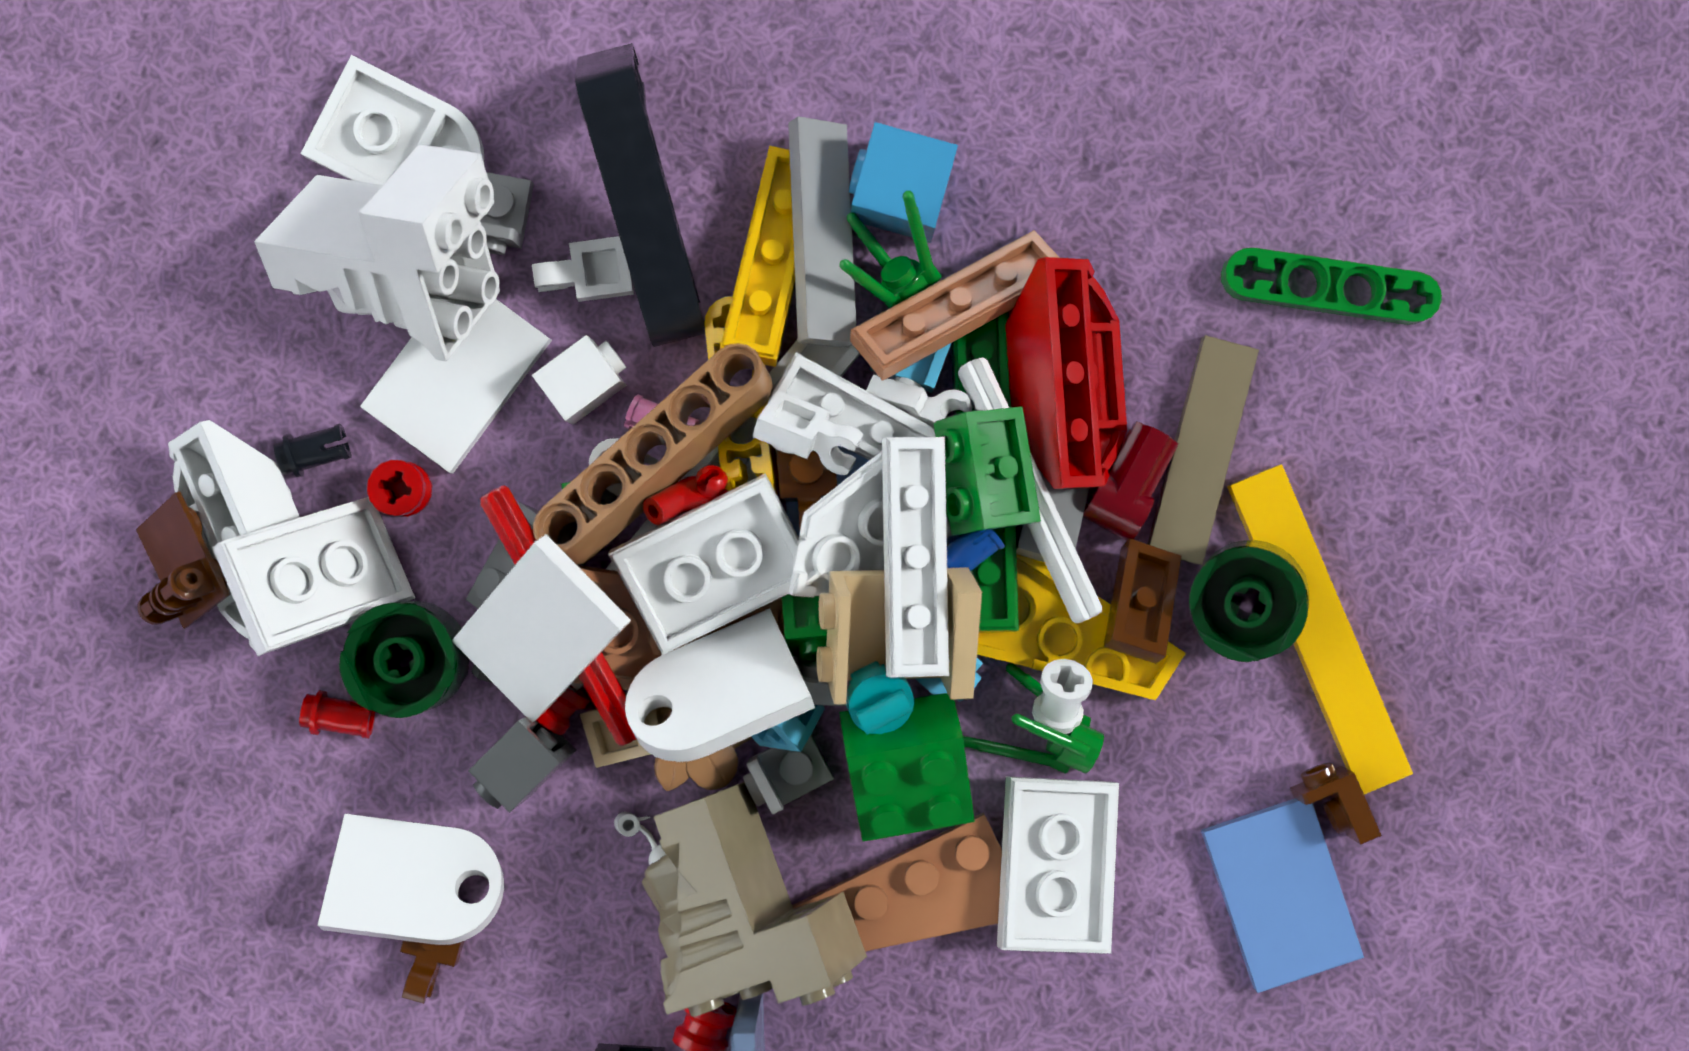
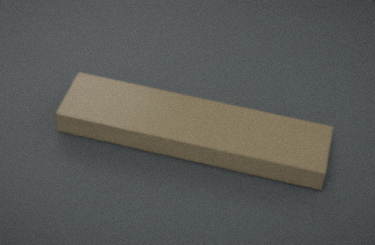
(1204, 449)

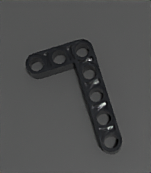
(638, 193)

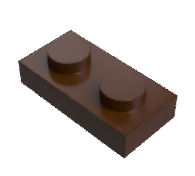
(1143, 601)

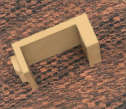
(856, 629)

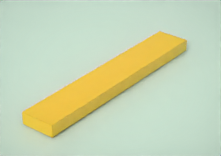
(1327, 640)

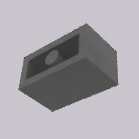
(519, 764)

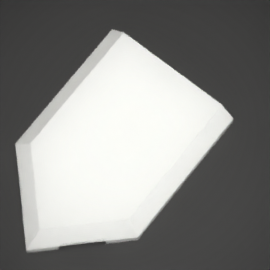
(842, 532)

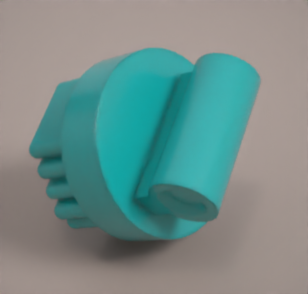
(877, 701)

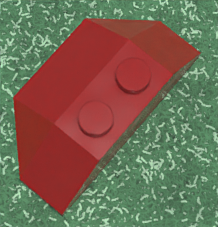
(1068, 373)

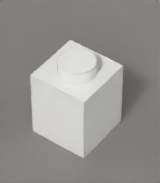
(581, 378)

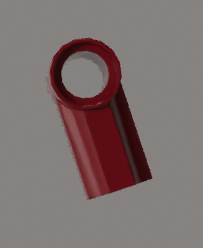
(1134, 475)

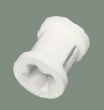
(1064, 688)

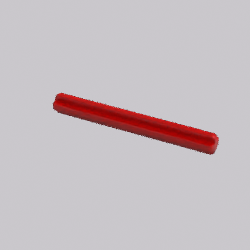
(598, 676)

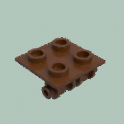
(187, 573)

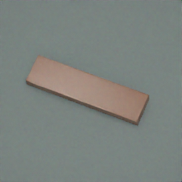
(948, 308)

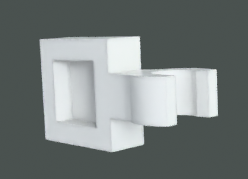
(595, 269)
(913, 400)
(801, 427)

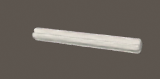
(1050, 533)

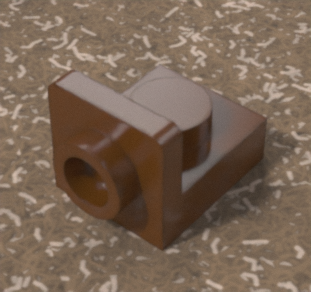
(1348, 806)

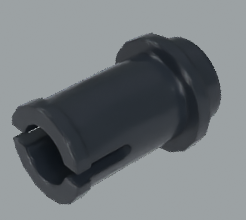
(309, 450)

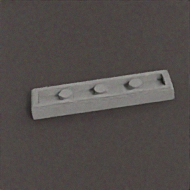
(821, 231)

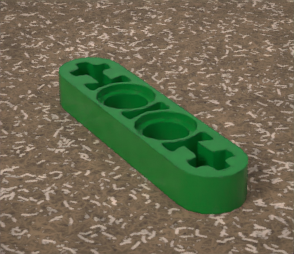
(1330, 279)

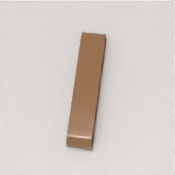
(661, 426)

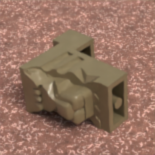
(731, 916)

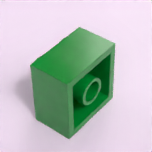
(910, 775)

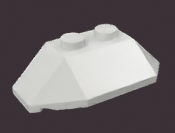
(230, 491)

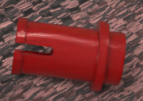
(335, 715)

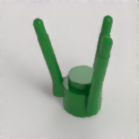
(900, 275)
(1069, 750)

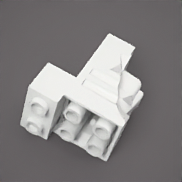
(395, 248)

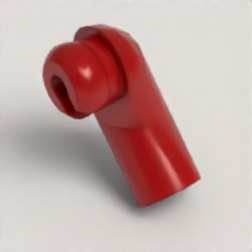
(686, 494)

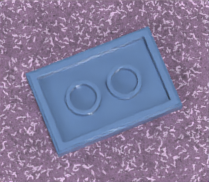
(1282, 894)

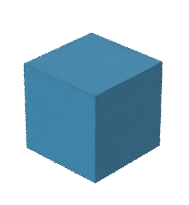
(899, 163)

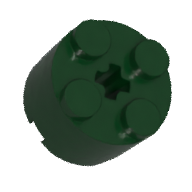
(1263, 630)
(380, 637)

